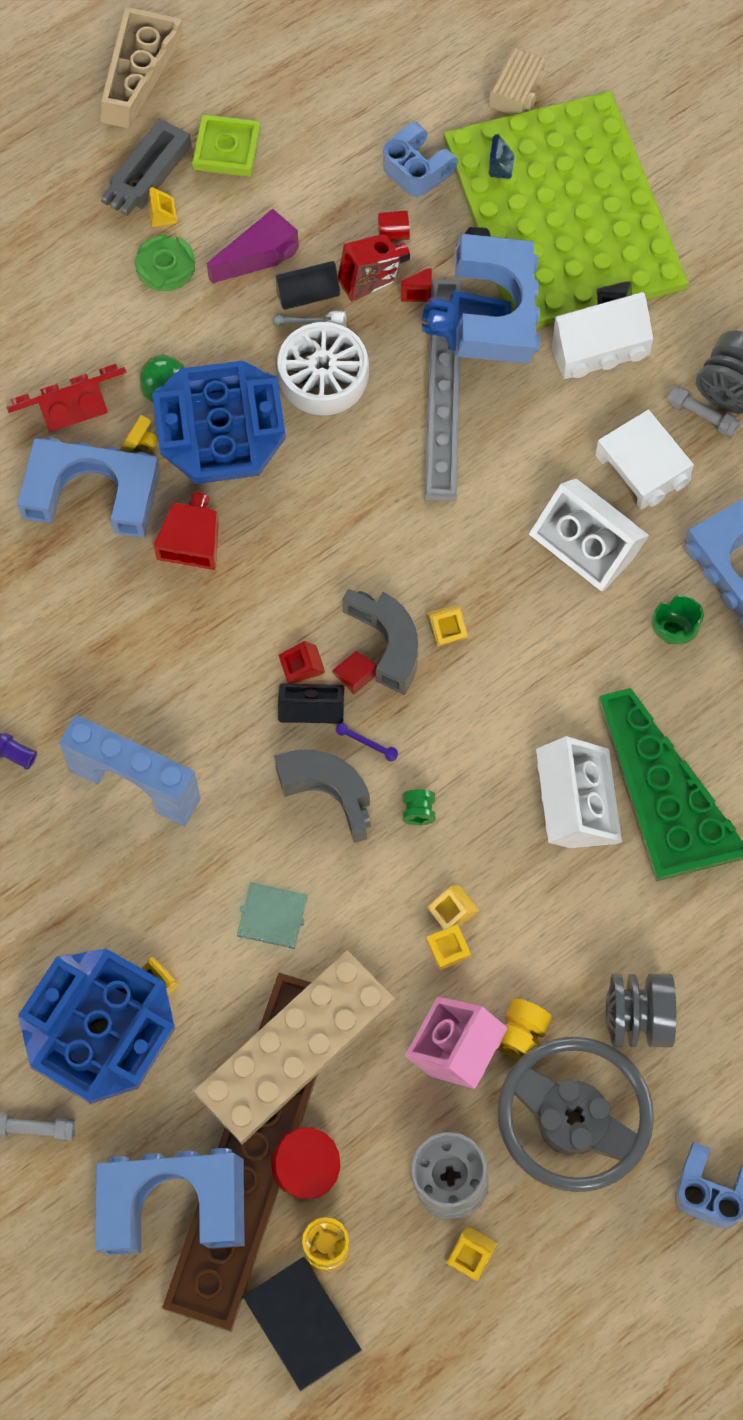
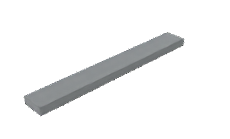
(442, 410)

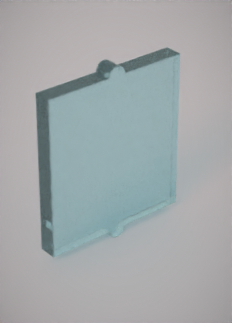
(272, 915)

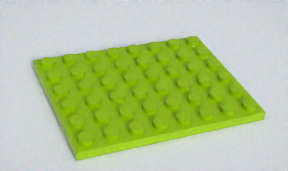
(574, 196)

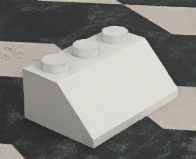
(602, 336)
(588, 534)
(578, 794)

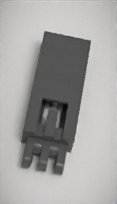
(151, 162)

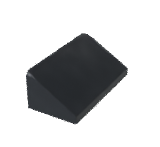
(307, 285)
(311, 703)

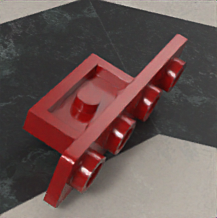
(72, 403)

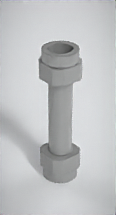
(726, 424)
(62, 1129)

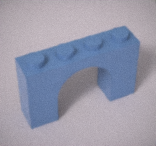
(513, 267)
(56, 463)
(712, 545)
(94, 750)
(126, 1184)

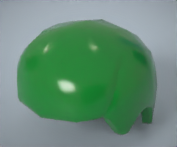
(157, 373)
(678, 620)

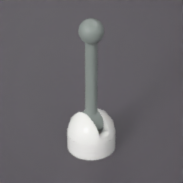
(336, 317)

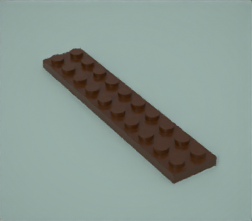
(213, 1280)

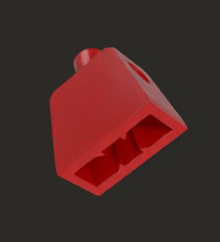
(189, 534)

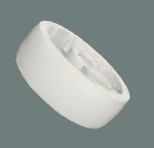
(323, 368)

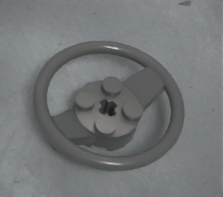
(552, 1101)

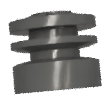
(722, 373)
(642, 1010)

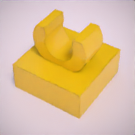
(140, 437)
(448, 947)

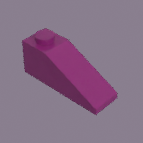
(256, 249)

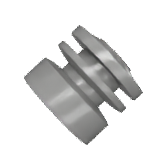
(444, 1155)

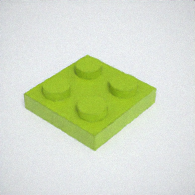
(226, 145)

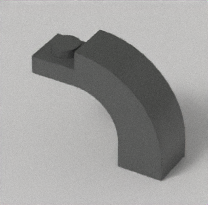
(393, 621)
(324, 772)

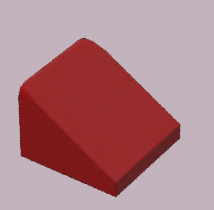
(417, 287)
(301, 662)
(355, 671)

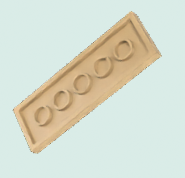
(294, 1047)

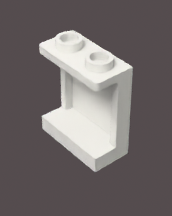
(646, 459)

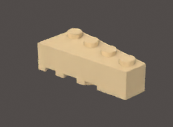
(138, 60)

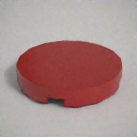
(306, 1163)

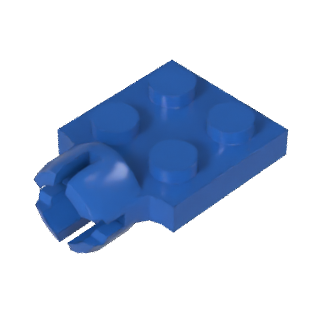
(445, 315)

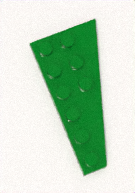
(670, 803)

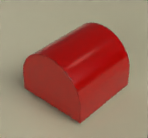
(394, 225)

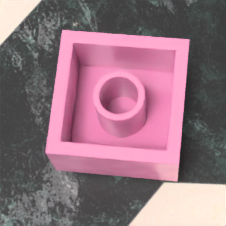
(456, 1042)

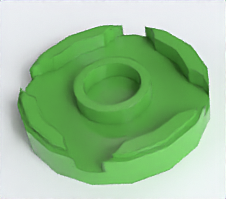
(165, 263)

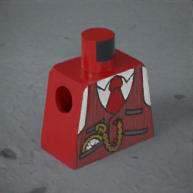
(370, 265)

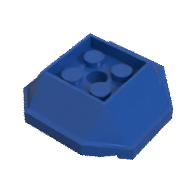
(216, 394)
(74, 997)

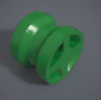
(418, 807)

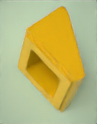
(447, 624)
(453, 907)
(472, 1253)

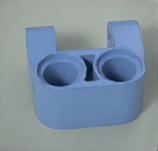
(412, 163)
(711, 1193)

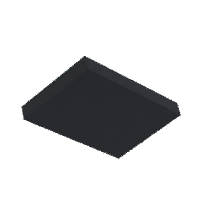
(302, 1324)

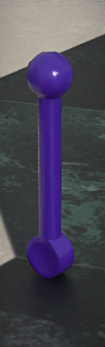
(390, 753)

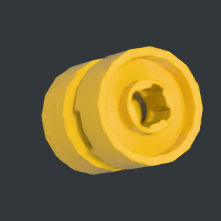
(524, 1026)
(326, 1244)

